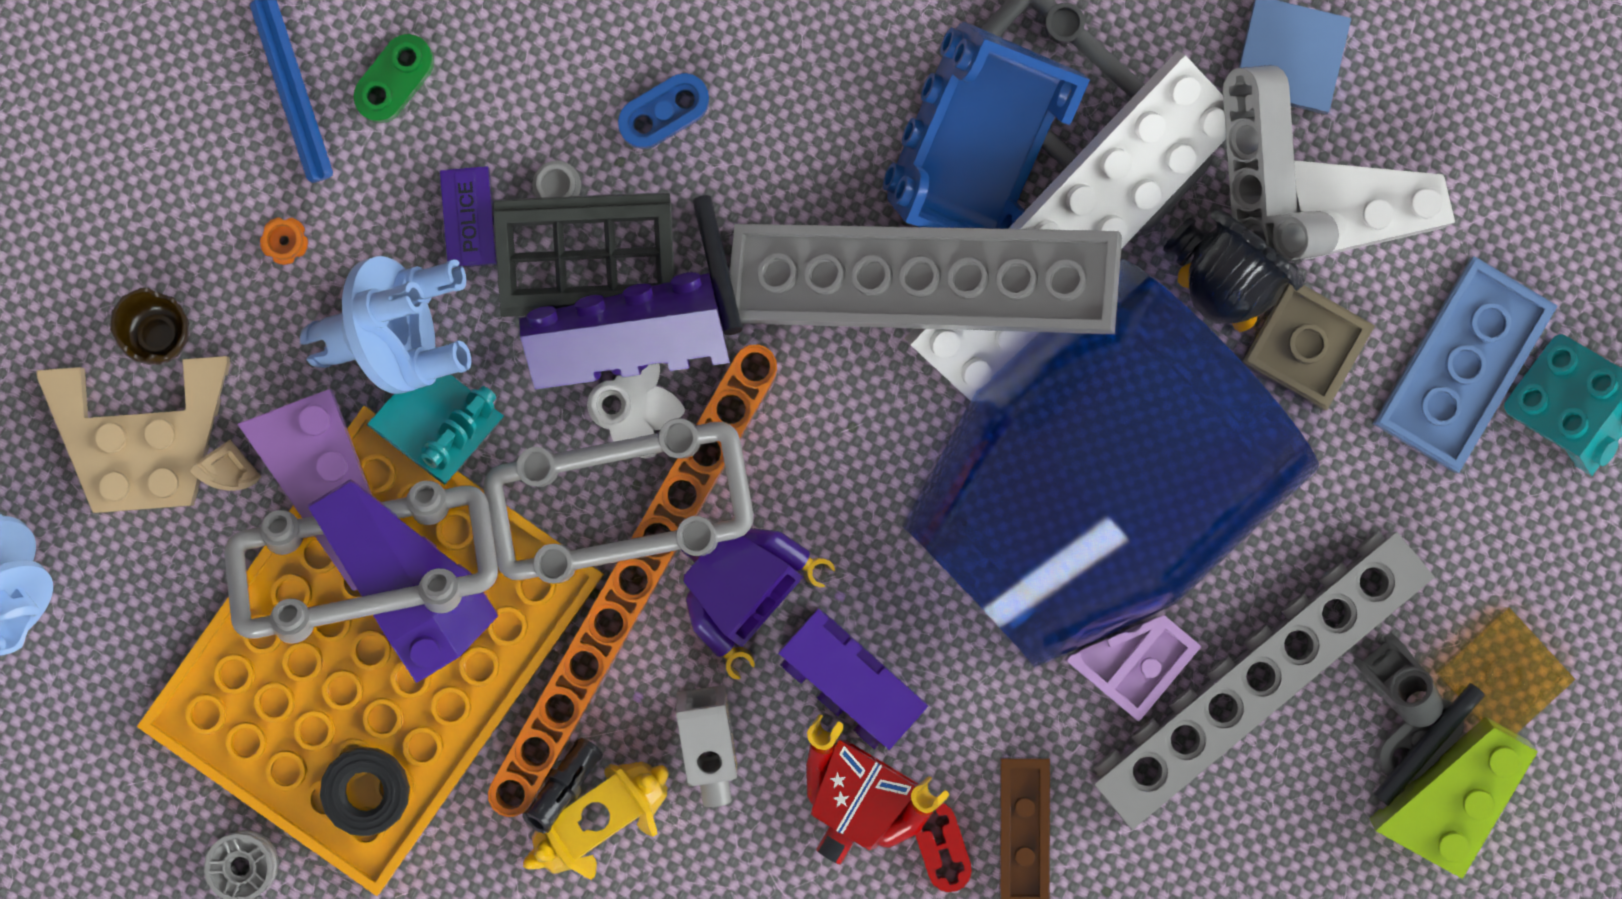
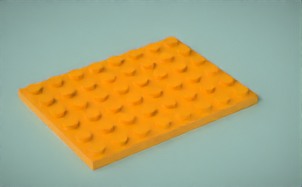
(277, 713)

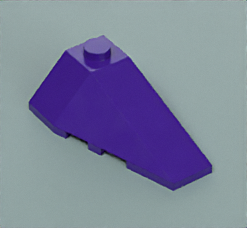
(390, 556)

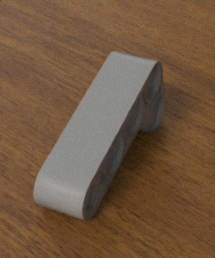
(1264, 167)

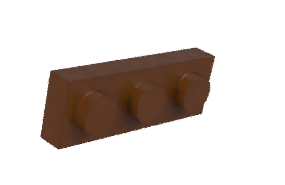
(1024, 828)

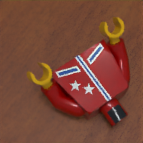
(861, 796)

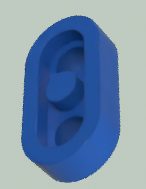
(661, 107)

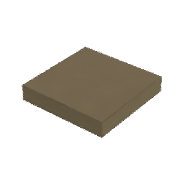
(1308, 345)

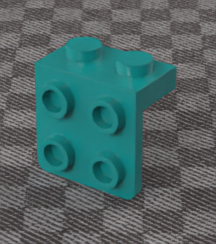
(1572, 401)

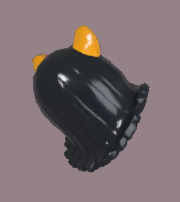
(1236, 274)

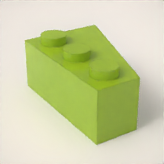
(1458, 798)

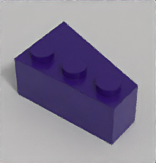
(851, 680)

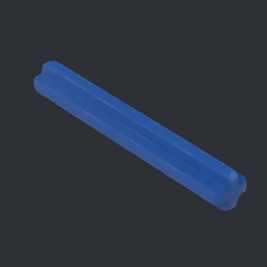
(291, 90)

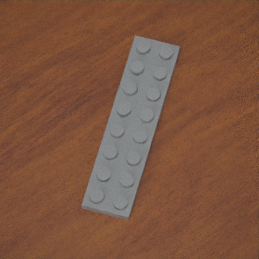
(927, 277)

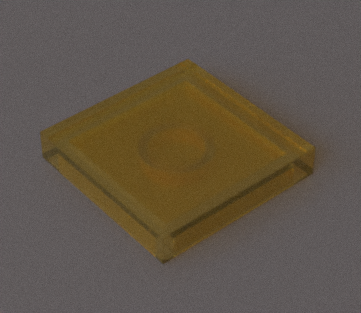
(1509, 669)

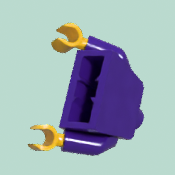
(742, 586)

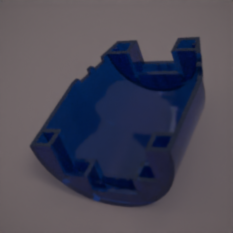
(1106, 474)

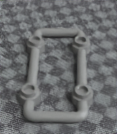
(694, 535)
(437, 589)

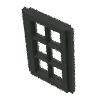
(577, 210)

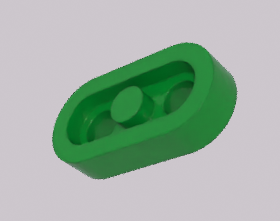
(397, 80)

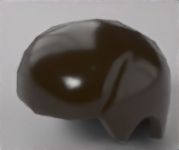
(149, 326)

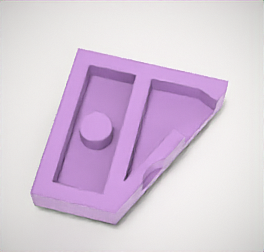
(1136, 663)

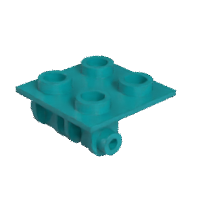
(438, 424)

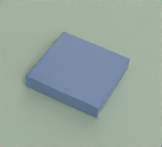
(1302, 44)

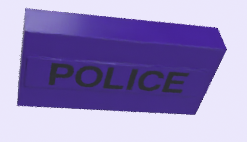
(468, 216)

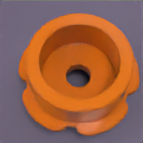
(271, 237)

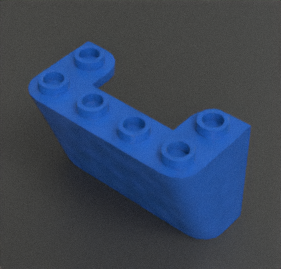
(979, 131)

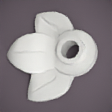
(642, 405)

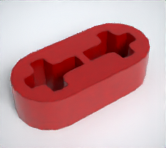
(956, 847)

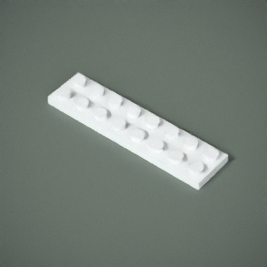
(1107, 187)

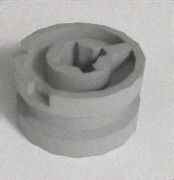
(222, 873)

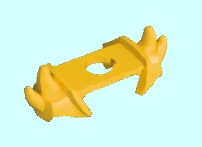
(629, 794)

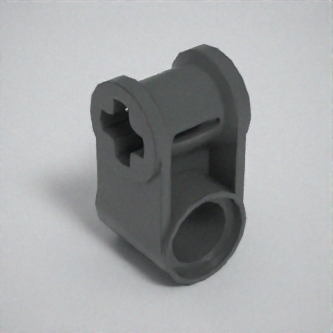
(1396, 676)

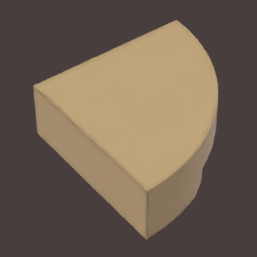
(226, 469)

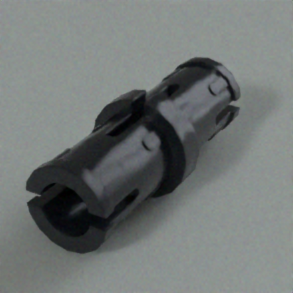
(562, 785)

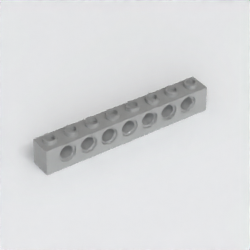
(1401, 578)

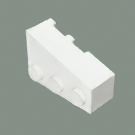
(1373, 202)

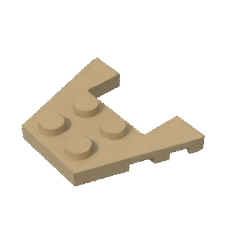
(137, 457)

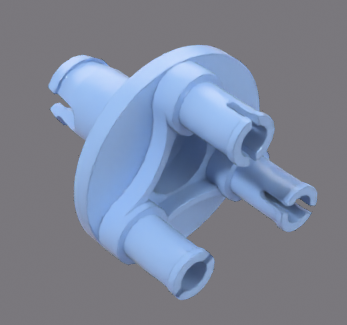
(390, 325)

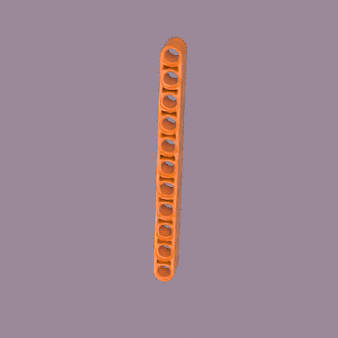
(614, 596)

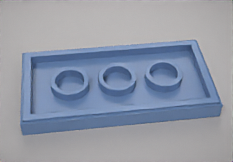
(1465, 364)

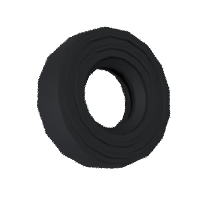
(341, 810)

